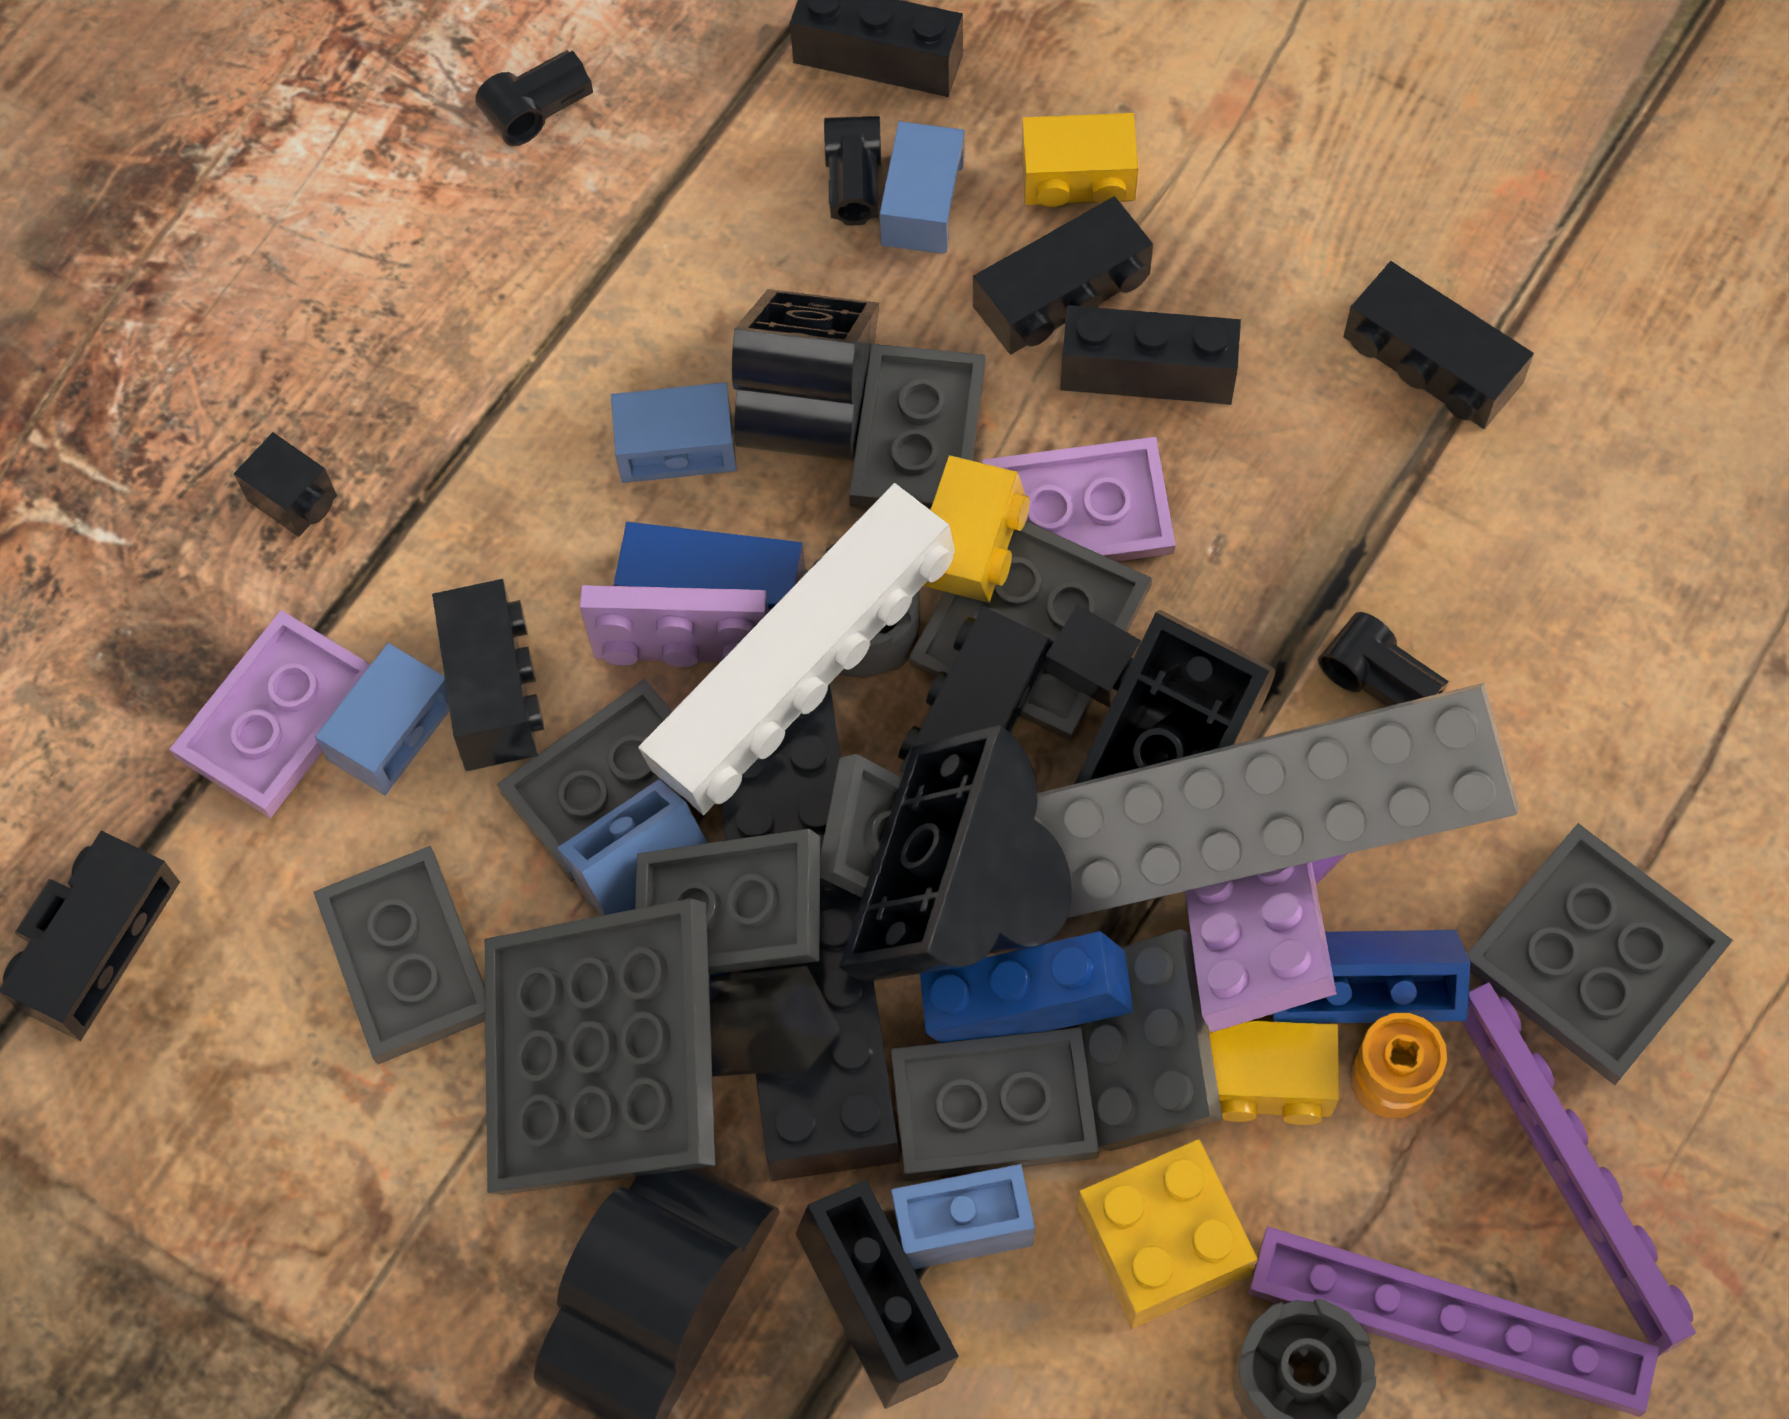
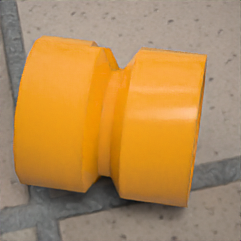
(1398, 1065)

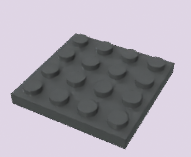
(599, 1049)

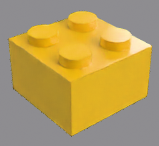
(1166, 1233)

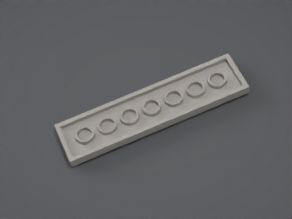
(1282, 800)

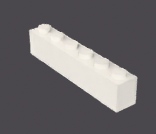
(799, 649)

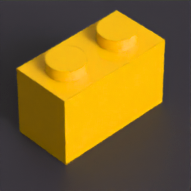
(1079, 158)
(983, 511)
(1277, 1070)

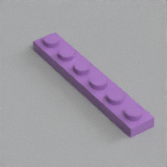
(1588, 1190)
(1459, 1322)

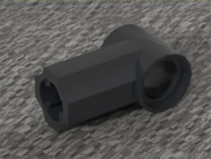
(522, 103)
(852, 160)
(1368, 659)

